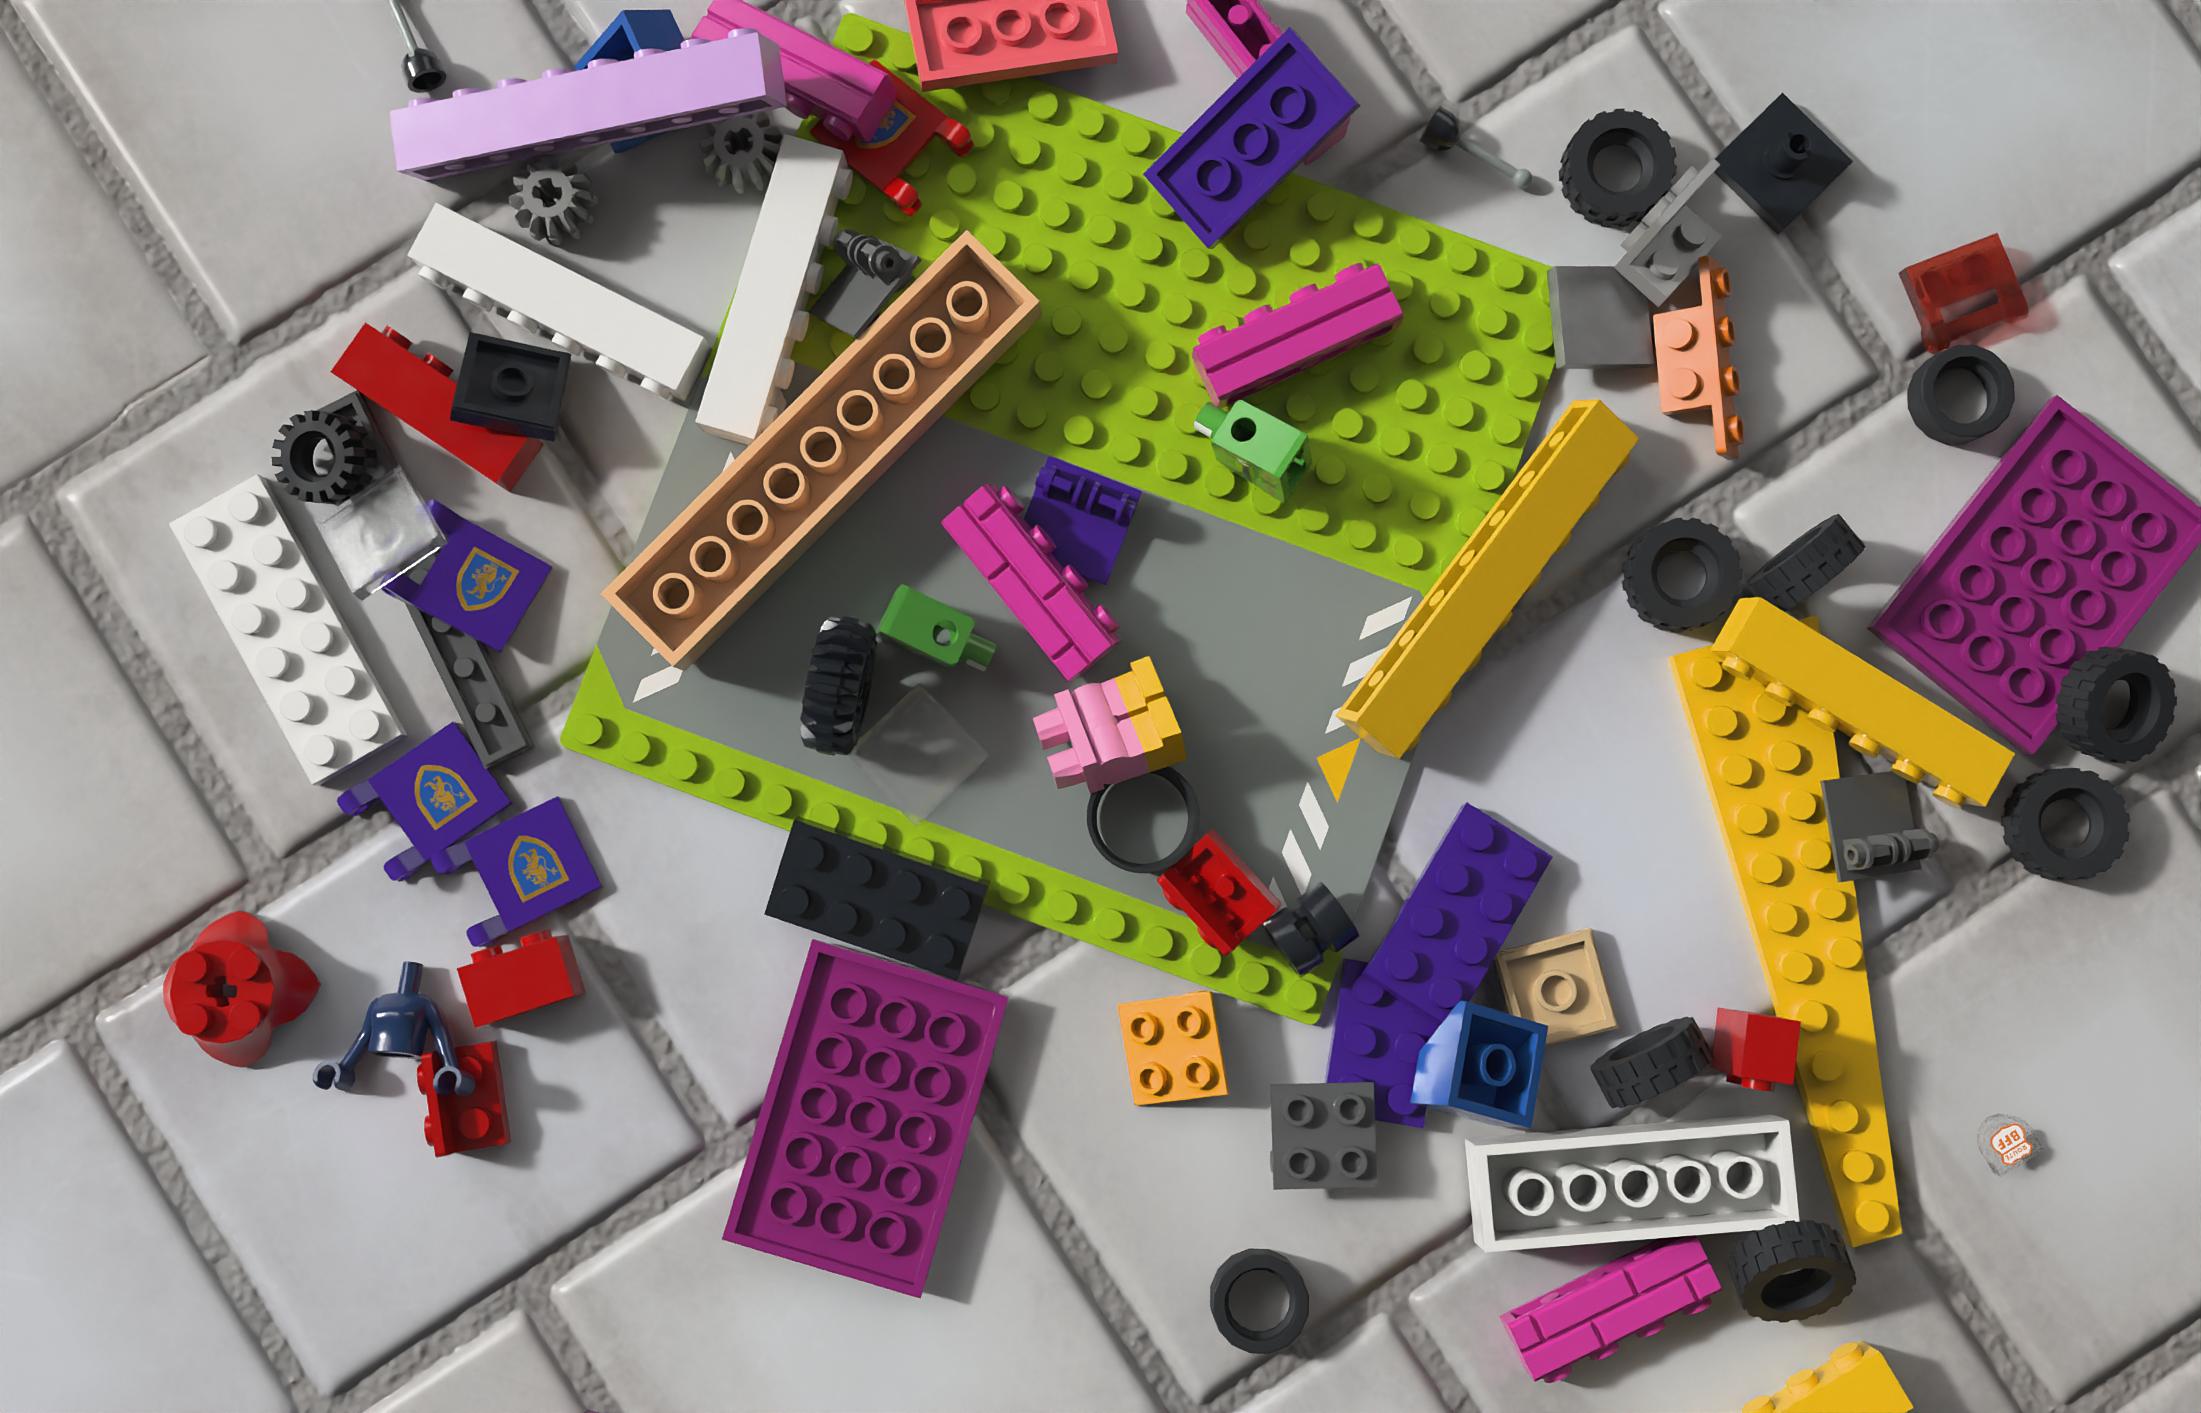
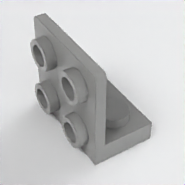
(1676, 237)

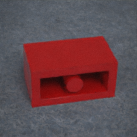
(520, 980)
(1755, 1048)

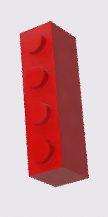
(423, 398)

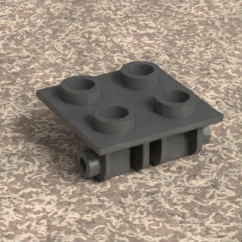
(866, 282)
(1873, 827)
(1323, 1135)

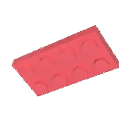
(1006, 39)

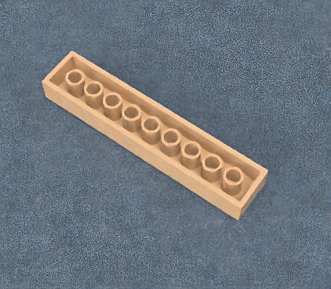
(823, 452)

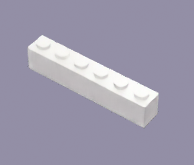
(774, 290)
(559, 302)

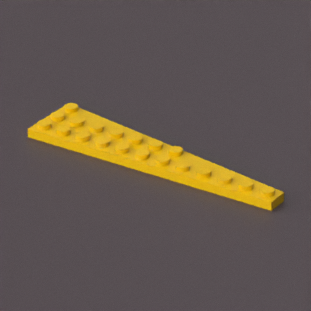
(1769, 804)

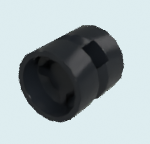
(1326, 920)

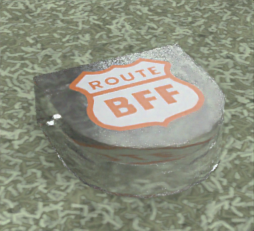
(2007, 1142)

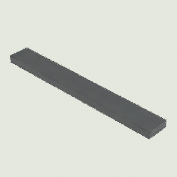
(459, 659)

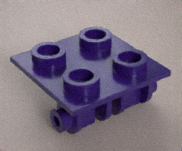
(1082, 516)

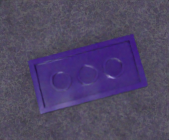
(1251, 138)
(1457, 914)

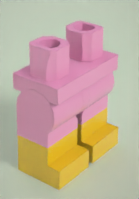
(1113, 729)

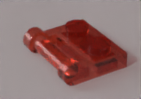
(1958, 277)

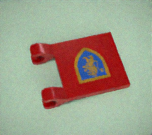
(898, 142)

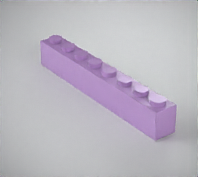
(589, 106)

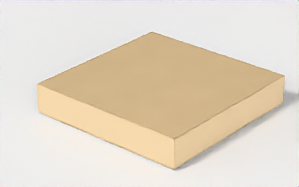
(1557, 985)

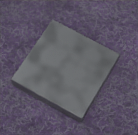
(1598, 319)

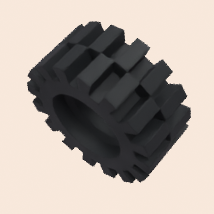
(298, 452)

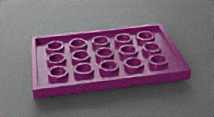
(2038, 570)
(866, 1118)

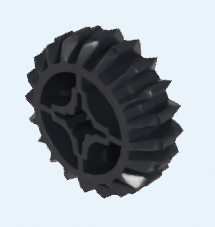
(838, 685)

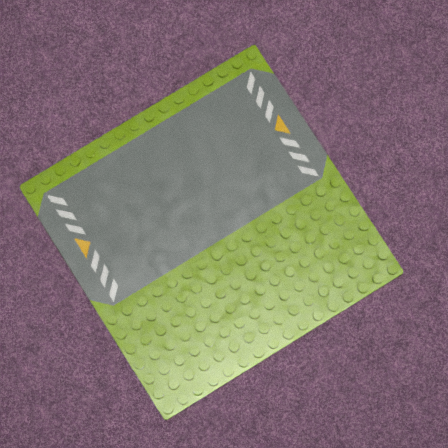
(1239, 601)

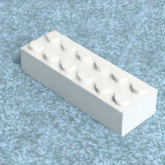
(1631, 1182)

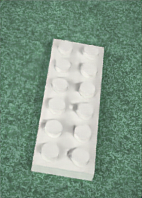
(288, 630)

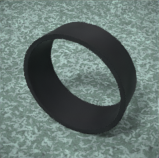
(1186, 843)

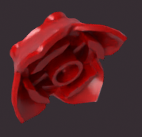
(269, 983)

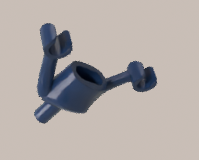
(398, 1029)

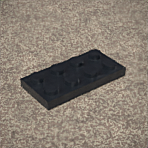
(877, 897)

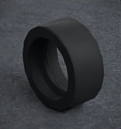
(1995, 380)
(1259, 1341)

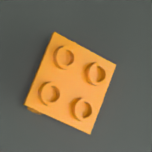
(1173, 1048)

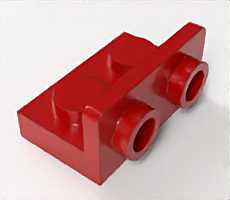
(468, 1121)

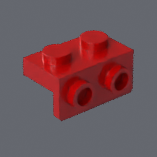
(1218, 893)

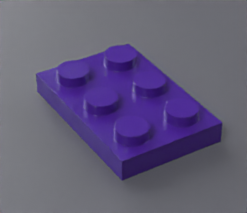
(1379, 1043)

